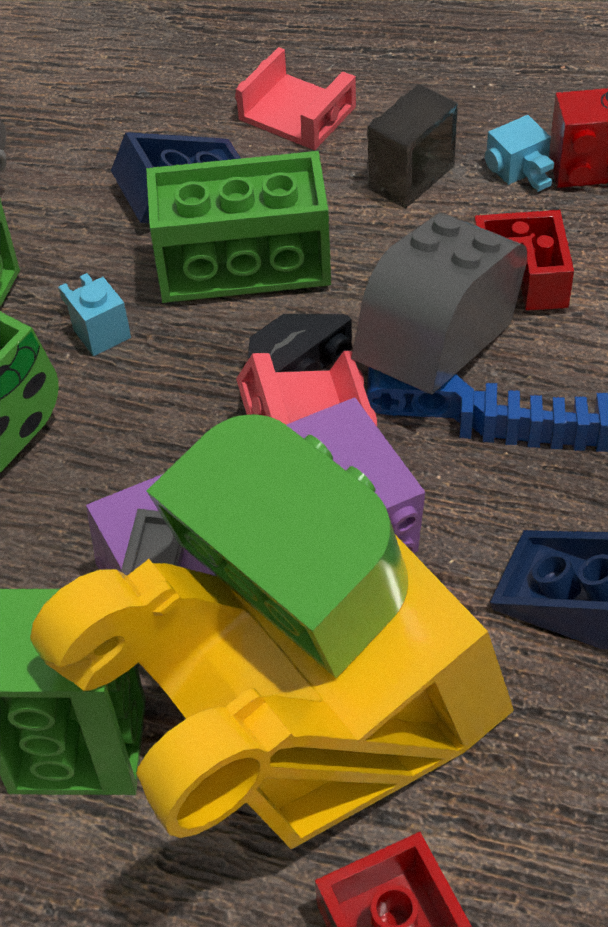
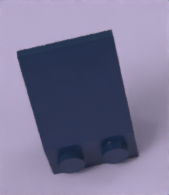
(159, 150)
(558, 584)

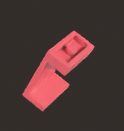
(294, 106)
(302, 393)

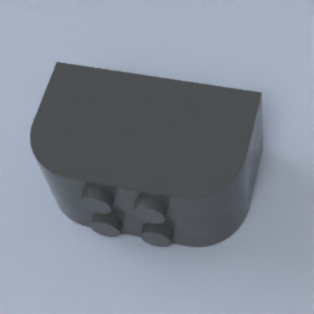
(438, 301)

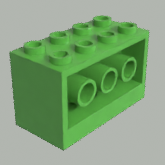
(239, 226)
(52, 730)

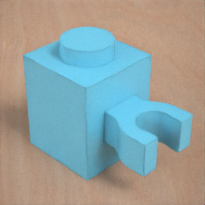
(519, 152)
(96, 314)

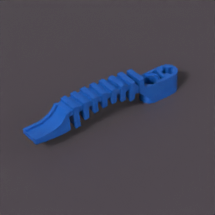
(492, 421)

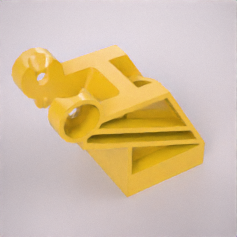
(261, 711)

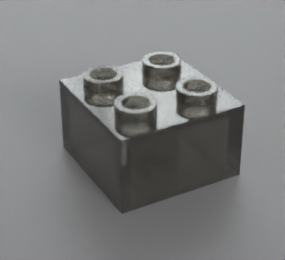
(411, 145)

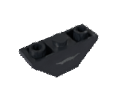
(303, 341)

